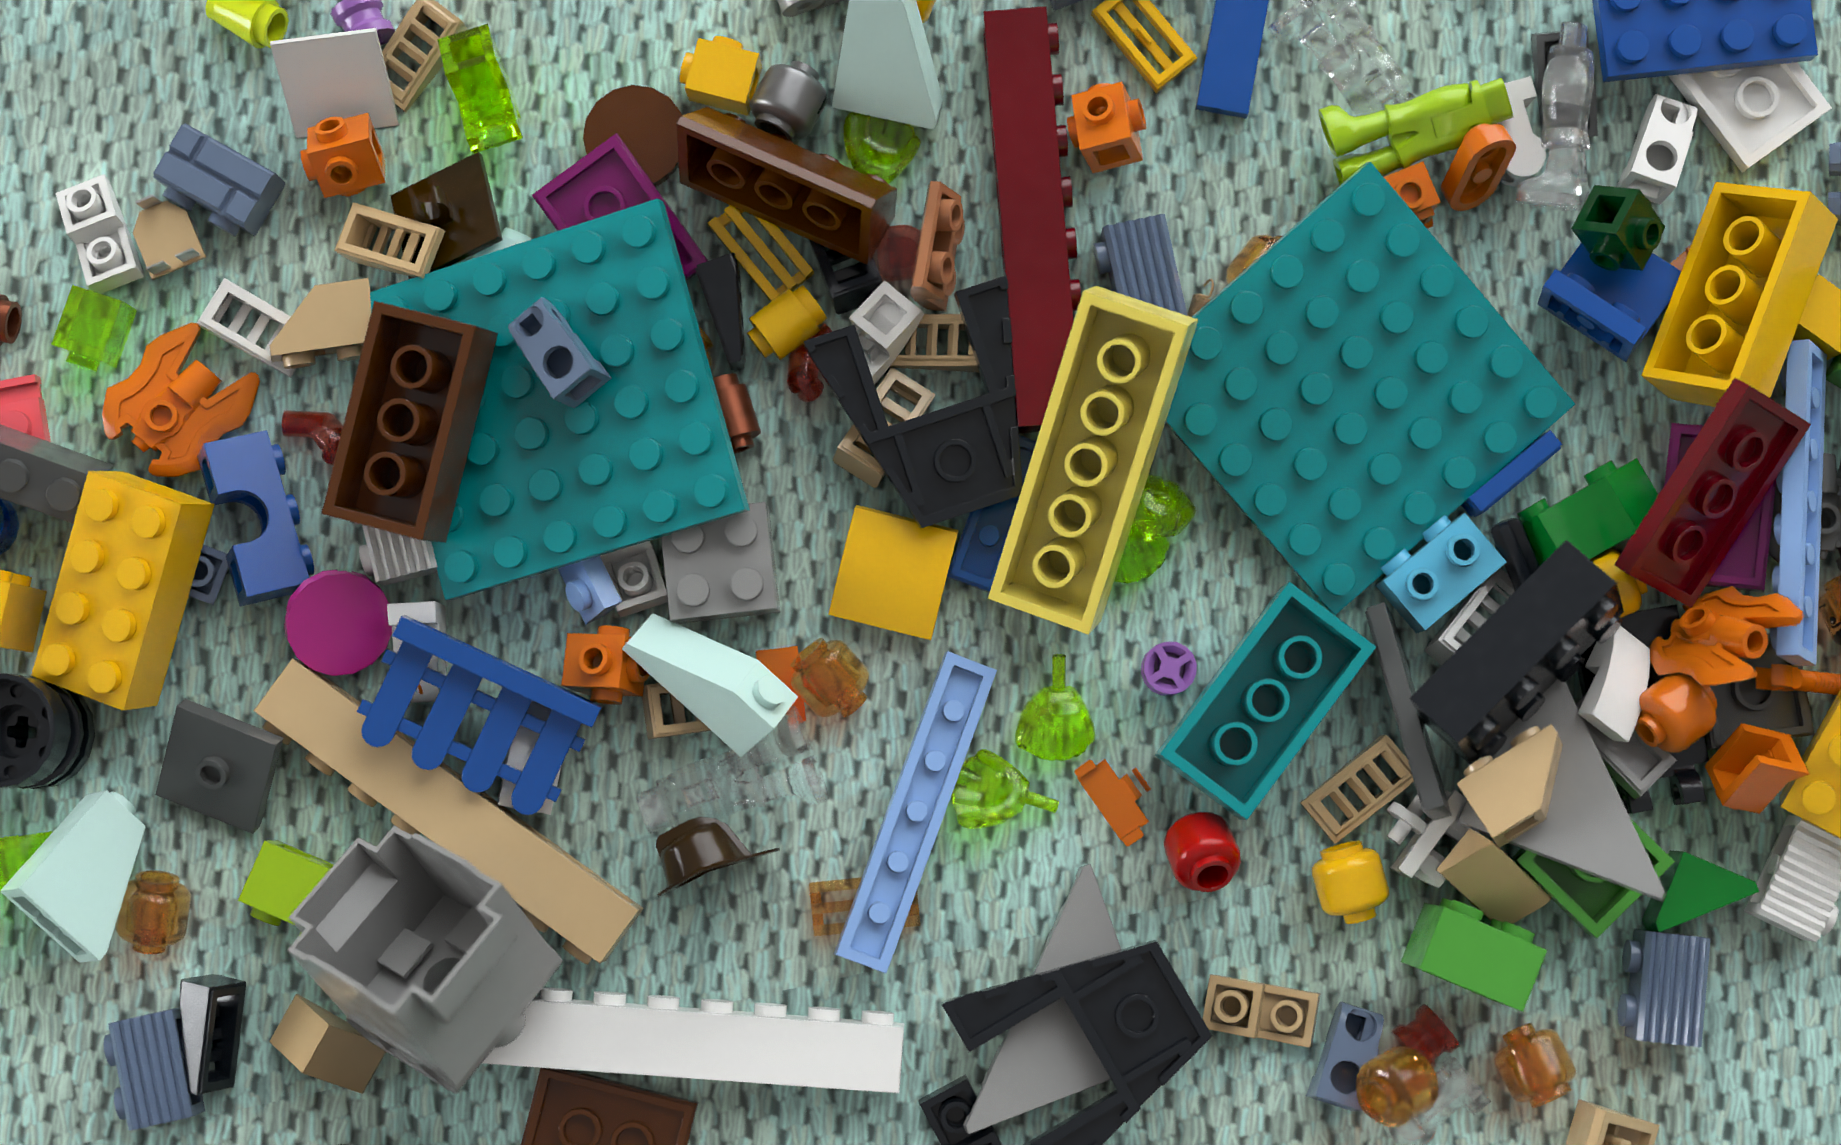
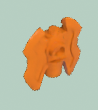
(173, 408)
(1719, 632)

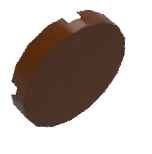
(644, 123)

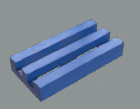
(1512, 474)

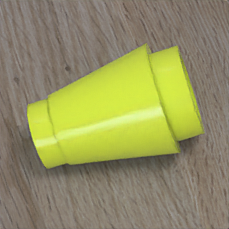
(250, 19)

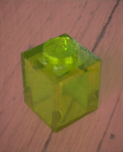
(93, 329)

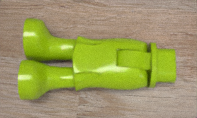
(1413, 128)

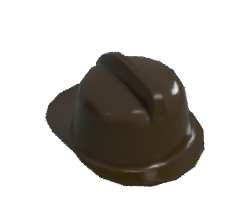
(698, 848)

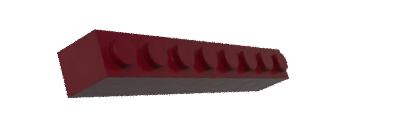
(1031, 200)

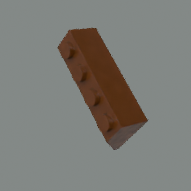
(784, 183)

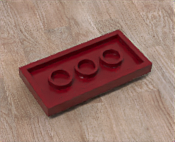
(1712, 493)

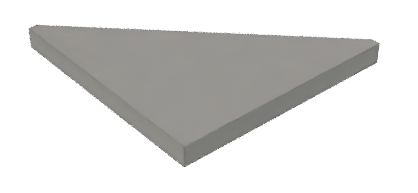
(1585, 813)
(1048, 1051)

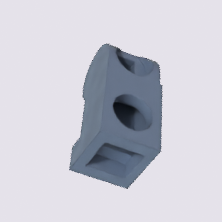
(557, 354)
(1348, 1045)

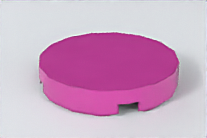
(337, 622)

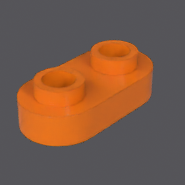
(1478, 166)

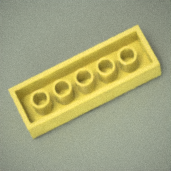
(1092, 458)

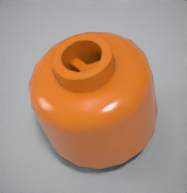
(1676, 712)

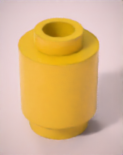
(786, 323)

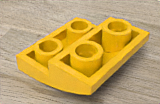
(893, 572)

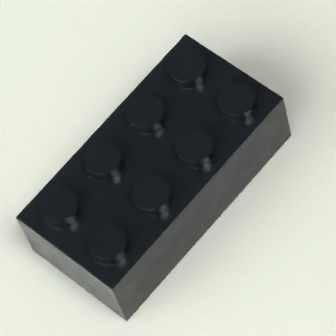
(1520, 654)

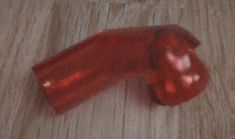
(320, 426)

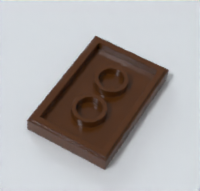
(599, 1111)

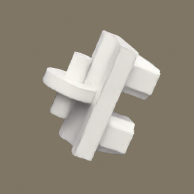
(1418, 856)

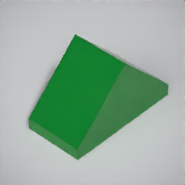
(1693, 890)

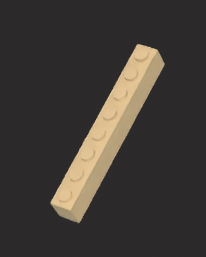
(434, 802)

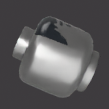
(789, 100)

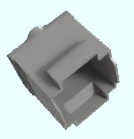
(422, 954)

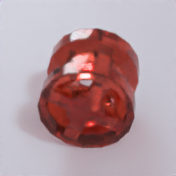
(1426, 1035)

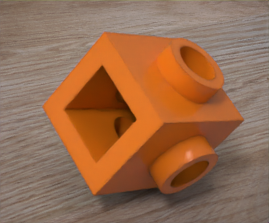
(1107, 126)
(344, 155)
(600, 667)

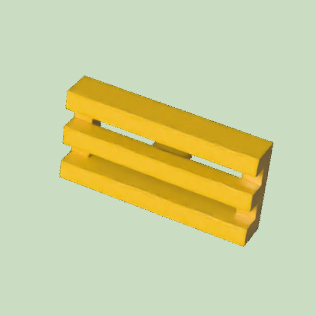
(1131, 52)
(733, 214)

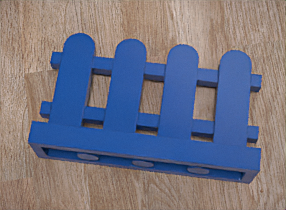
(456, 693)

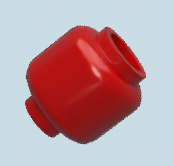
(1202, 851)

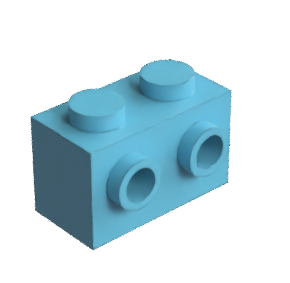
(1439, 572)

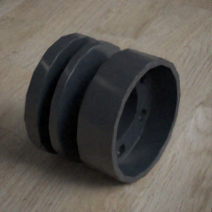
(62, 736)

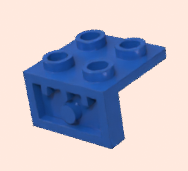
(1609, 305)

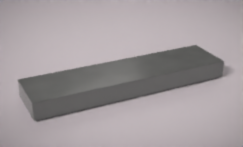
(1410, 724)

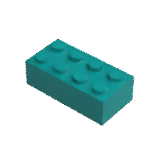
(1265, 701)

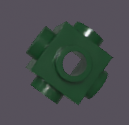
(1618, 228)

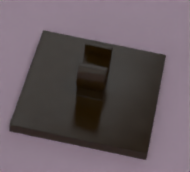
(458, 203)

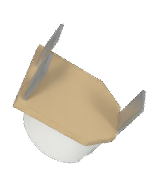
(166, 237)

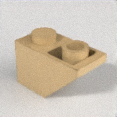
(325, 323)
(1516, 787)

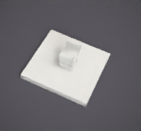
(334, 78)

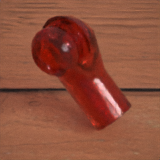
(803, 373)

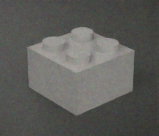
(722, 568)

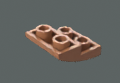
(938, 240)

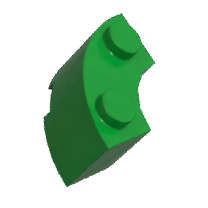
(1593, 516)

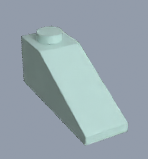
(716, 683)

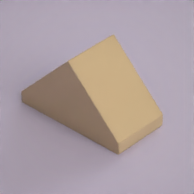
(326, 1046)
(1605, 1126)

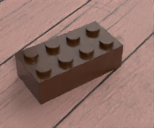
(409, 422)

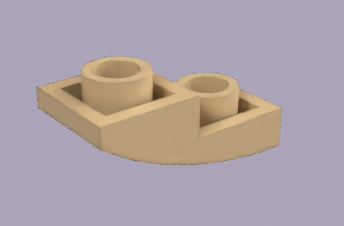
(1261, 1010)

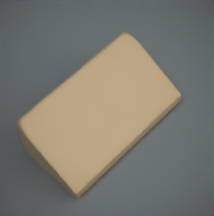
(1491, 879)

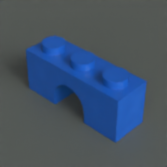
(249, 473)

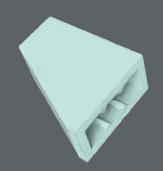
(887, 64)
(81, 875)

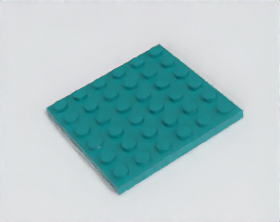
(1356, 389)
(631, 458)

